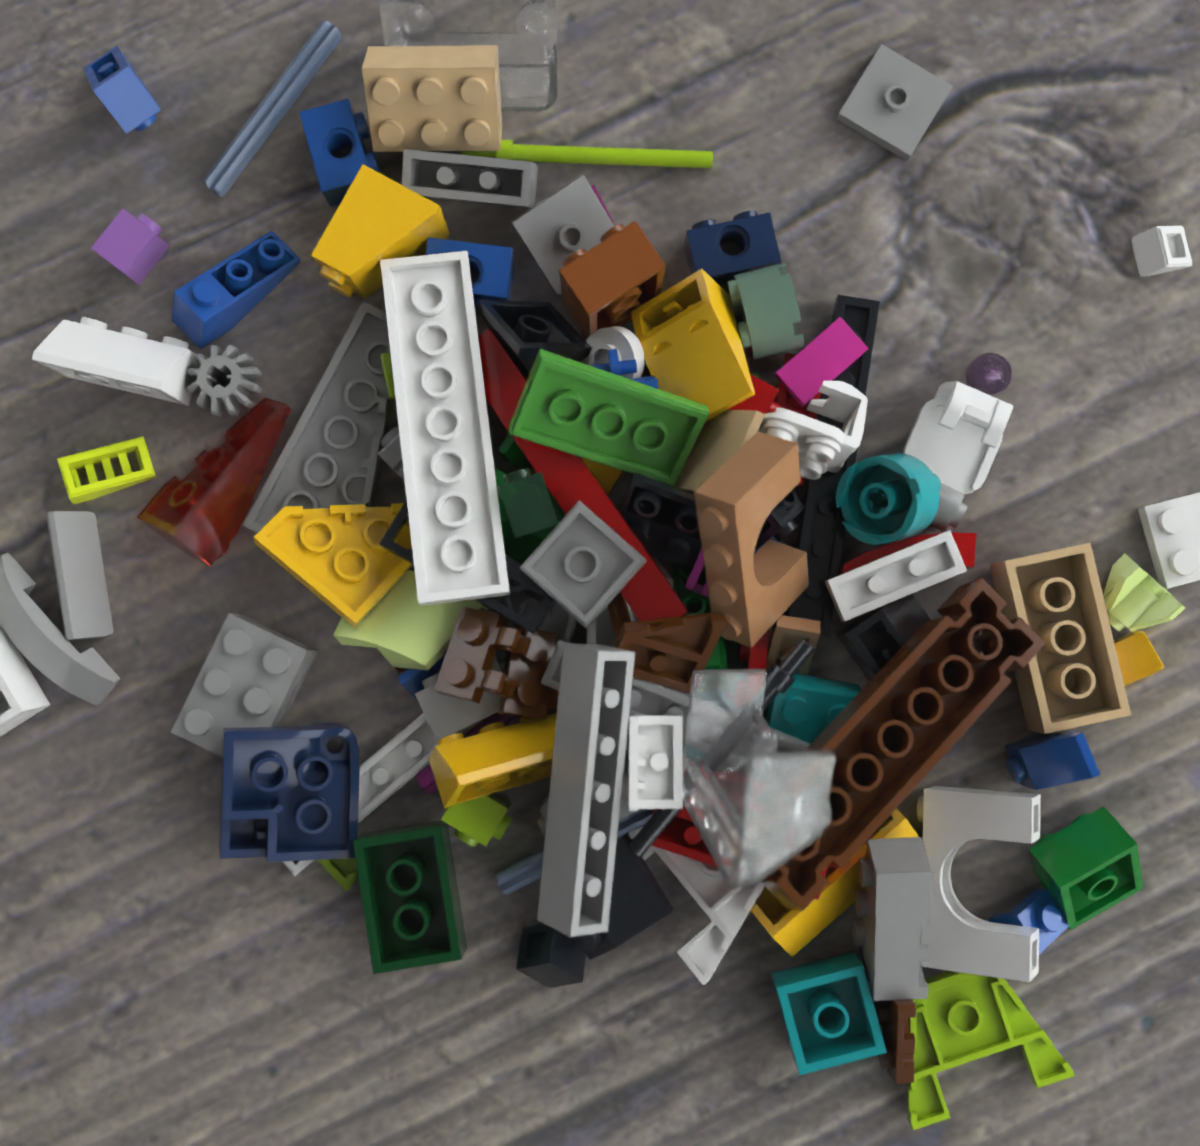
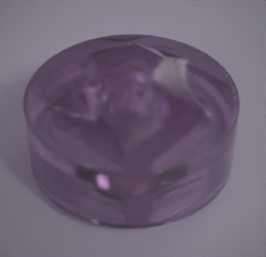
(989, 373)

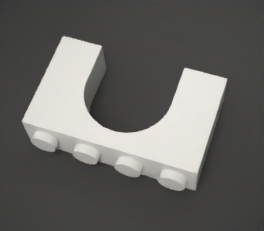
(954, 935)

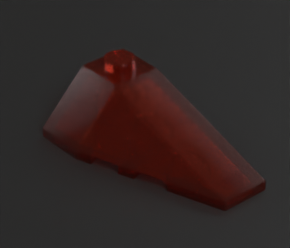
(211, 502)

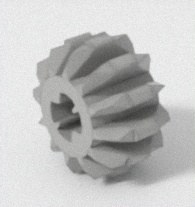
(211, 391)

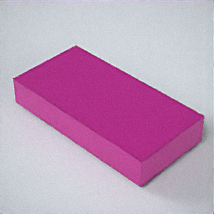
(821, 361)

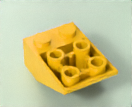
(695, 344)

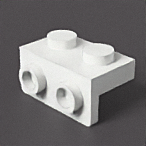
(653, 763)

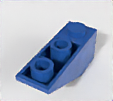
(231, 289)

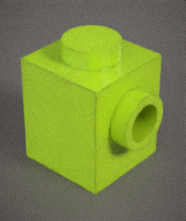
(479, 819)

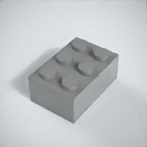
(244, 682)

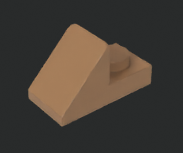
(786, 634)

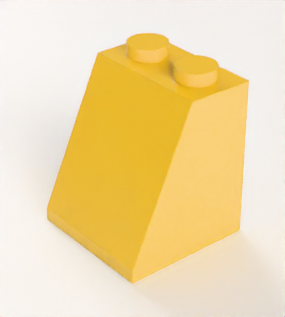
(375, 224)

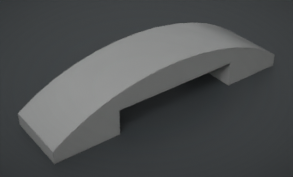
(44, 645)

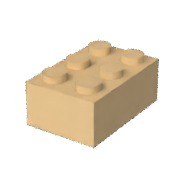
(433, 98)

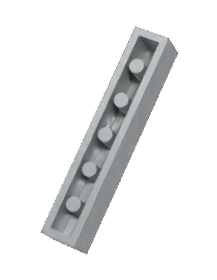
(585, 788)

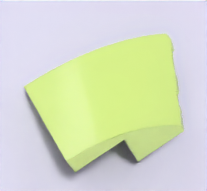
(403, 629)

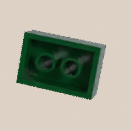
(410, 896)

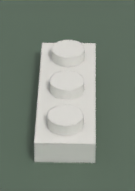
(895, 576)

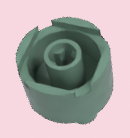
(767, 310)

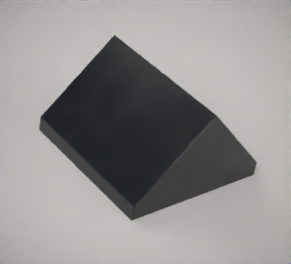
(532, 326)

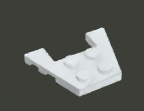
(722, 904)

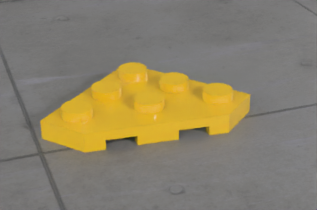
(338, 553)

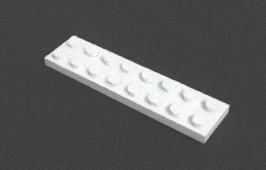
(444, 429)

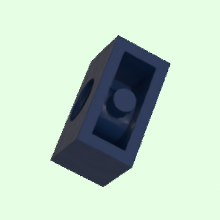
(748, 229)

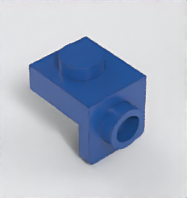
(1036, 911)

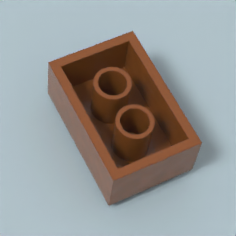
(611, 279)

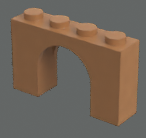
(731, 511)

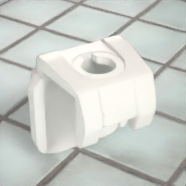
(959, 435)
(820, 444)

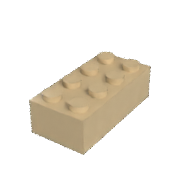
(1077, 671)

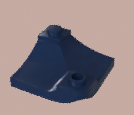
(289, 793)

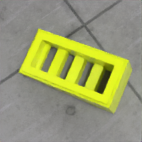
(87, 460)

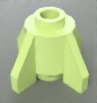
(1136, 598)

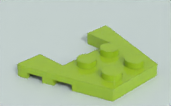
(964, 1022)

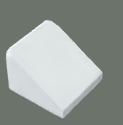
(1161, 250)

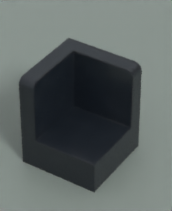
(550, 956)

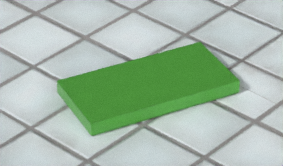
(607, 418)

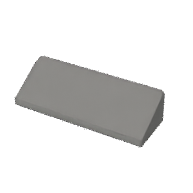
(80, 574)

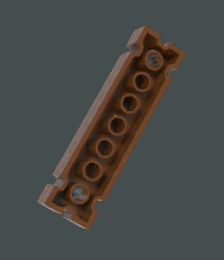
(906, 725)

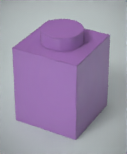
(131, 245)

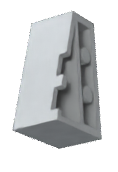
(891, 916)

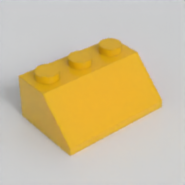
(493, 759)

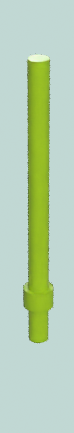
(599, 155)

